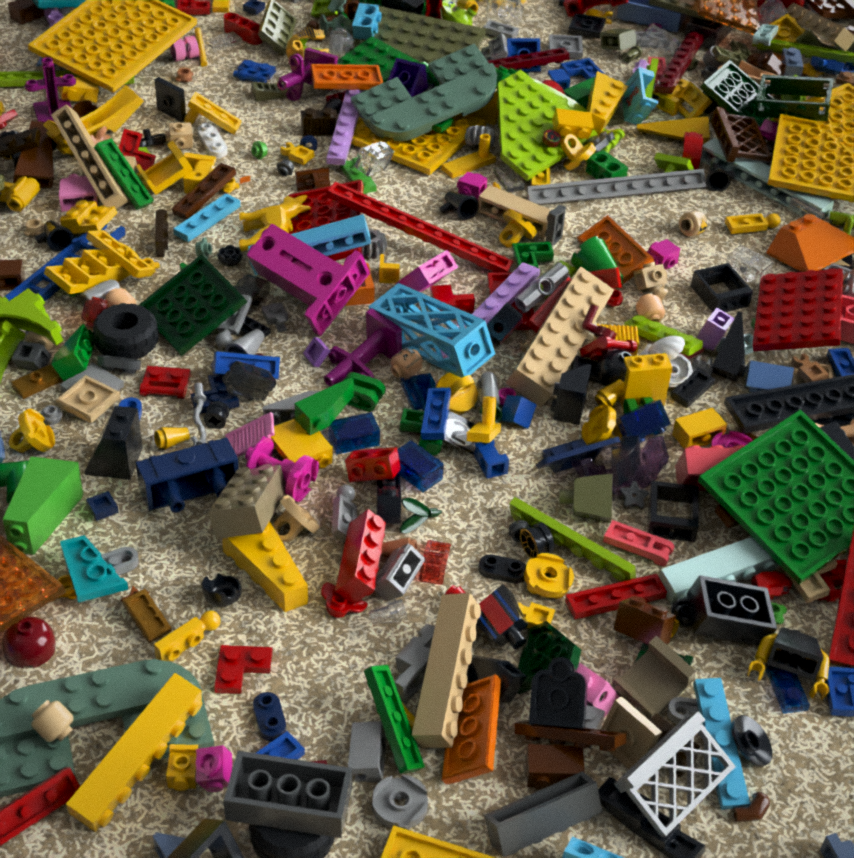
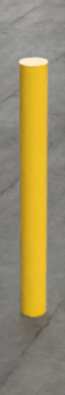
(203, 61)

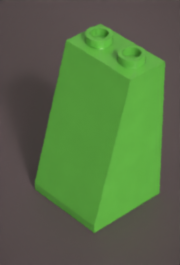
(41, 502)

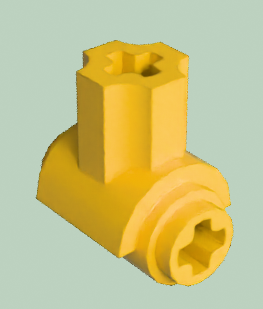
(20, 193)

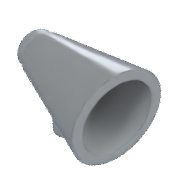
(247, 344)

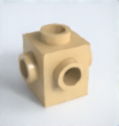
(181, 134)
(650, 277)

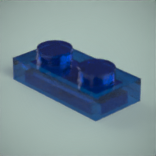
(788, 690)

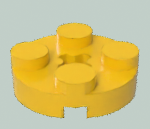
(548, 587)

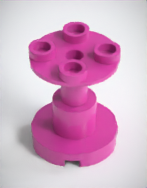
(296, 475)

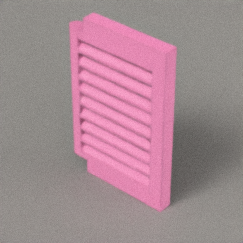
(251, 433)

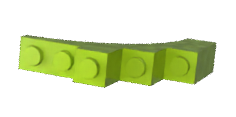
(29, 314)

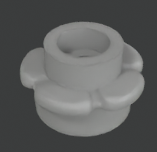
(51, 415)

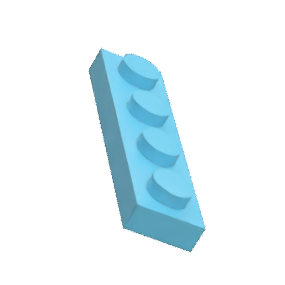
(206, 217)

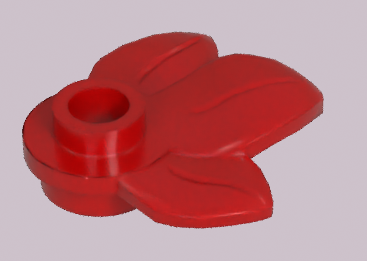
(338, 605)

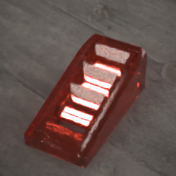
(435, 563)

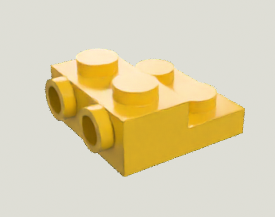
(788, 29)
(87, 217)

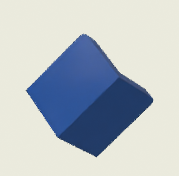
(560, 77)
(518, 410)

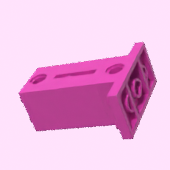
(308, 274)

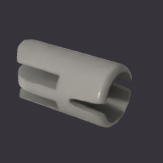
(99, 290)
(487, 386)

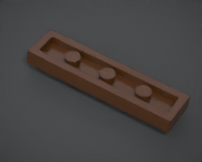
(204, 191)
(581, 737)

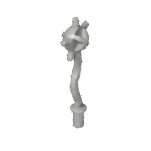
(199, 398)

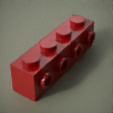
(361, 557)

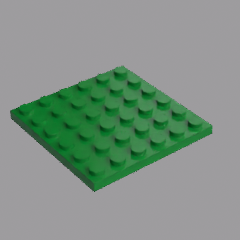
(790, 494)

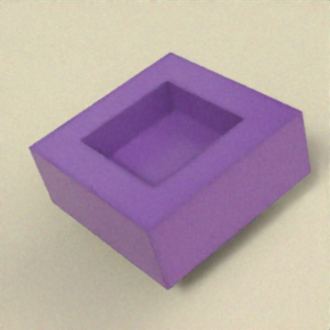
(316, 352)

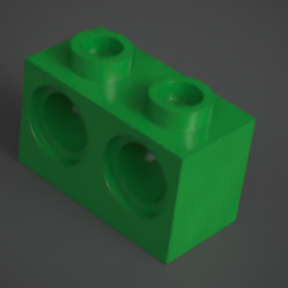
(603, 166)

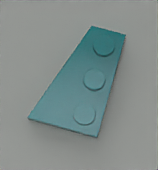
(89, 571)

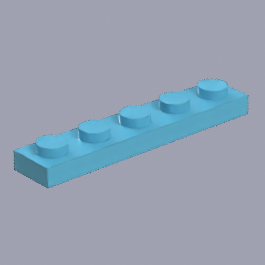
(714, 709)

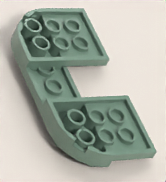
(464, 87)
(90, 698)

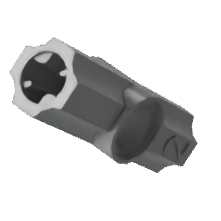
(534, 294)

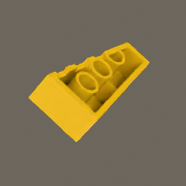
(604, 100)
(269, 566)

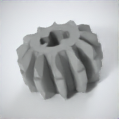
(473, 135)
(377, 246)

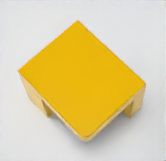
(388, 271)

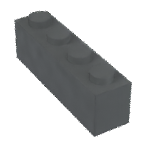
(543, 814)

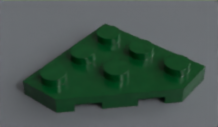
(541, 647)

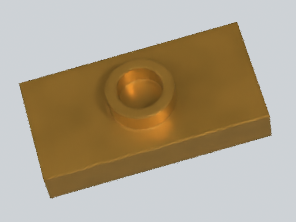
(36, 381)
(146, 615)

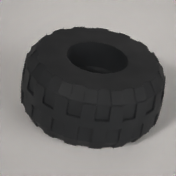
(125, 331)
(277, 843)

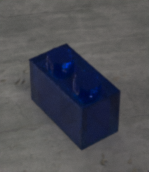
(644, 420)
(354, 433)
(419, 466)

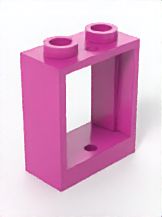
(430, 272)

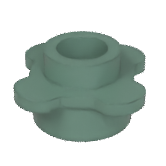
(203, 248)

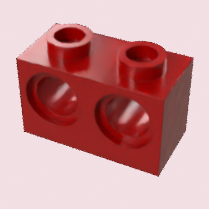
(373, 464)

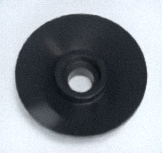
(751, 740)

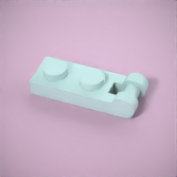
(765, 34)

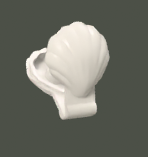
(672, 347)

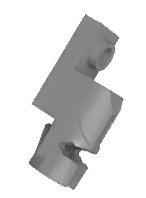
(412, 663)

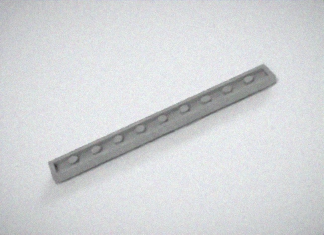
(616, 187)

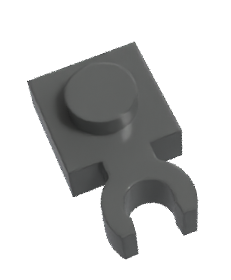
(601, 141)

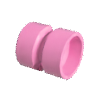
(178, 48)

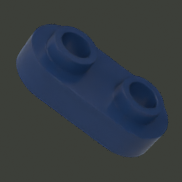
(268, 714)

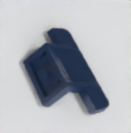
(561, 456)

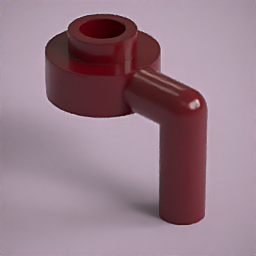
(597, 330)

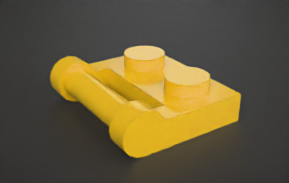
(695, 99)

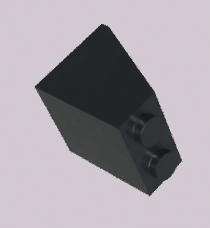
(117, 445)

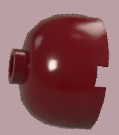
(29, 642)

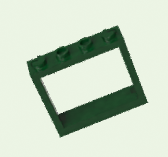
(794, 86)

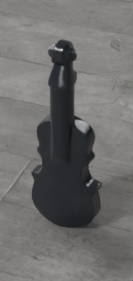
(151, 140)

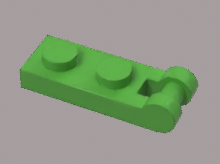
(354, 174)

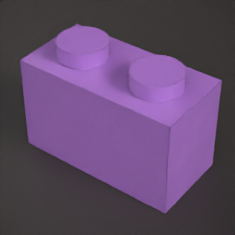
(715, 329)

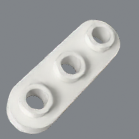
(212, 140)

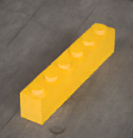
(134, 753)

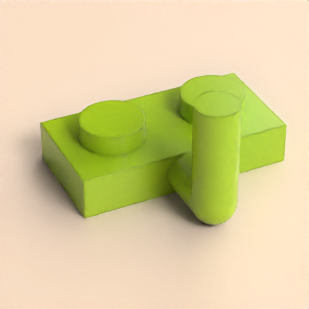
(839, 219)

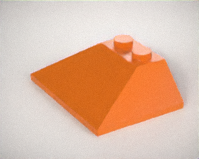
(810, 244)

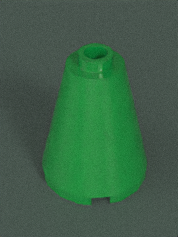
(594, 256)

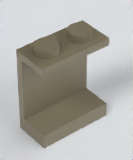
(654, 679)

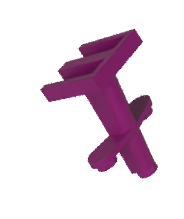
(301, 71)
(44, 109)
(382, 337)

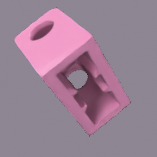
(74, 190)
(596, 688)

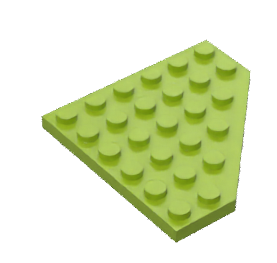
(522, 119)

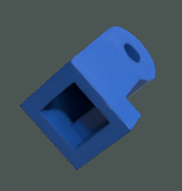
(490, 460)

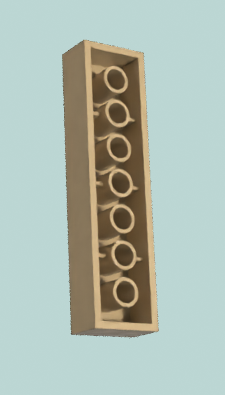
(558, 338)

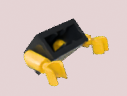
(796, 654)

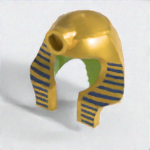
(297, 43)

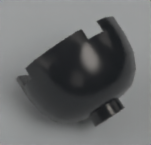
(611, 367)

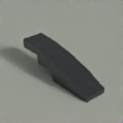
(624, 809)

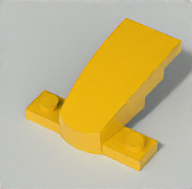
(109, 261)

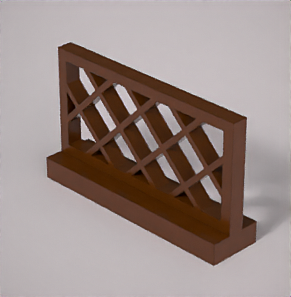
(729, 139)

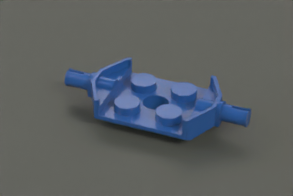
(831, 66)

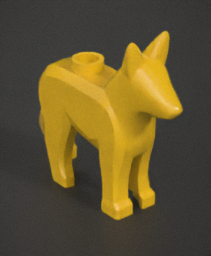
(278, 215)

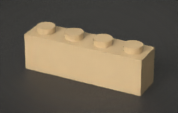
(495, 202)

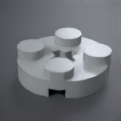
(397, 788)

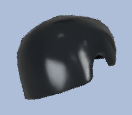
(221, 590)

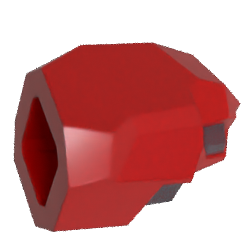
(776, 582)

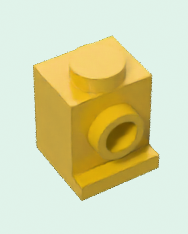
(182, 767)

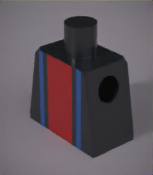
(508, 319)
(502, 618)

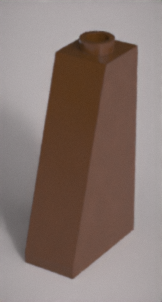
(37, 161)

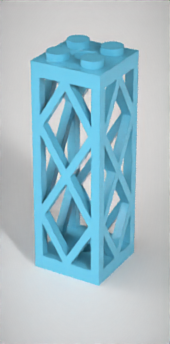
(400, 309)

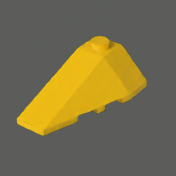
(676, 128)

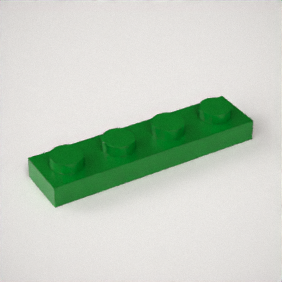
(124, 173)
(394, 719)

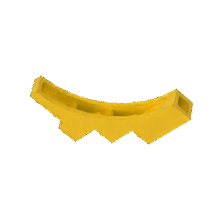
(111, 114)

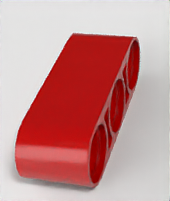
(242, 27)

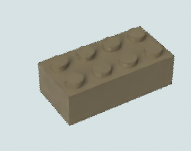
(247, 501)

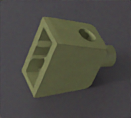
(590, 497)

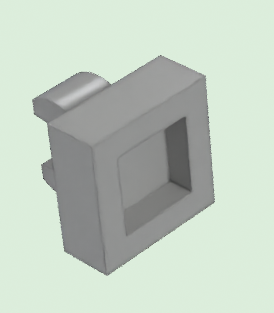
(702, 365)

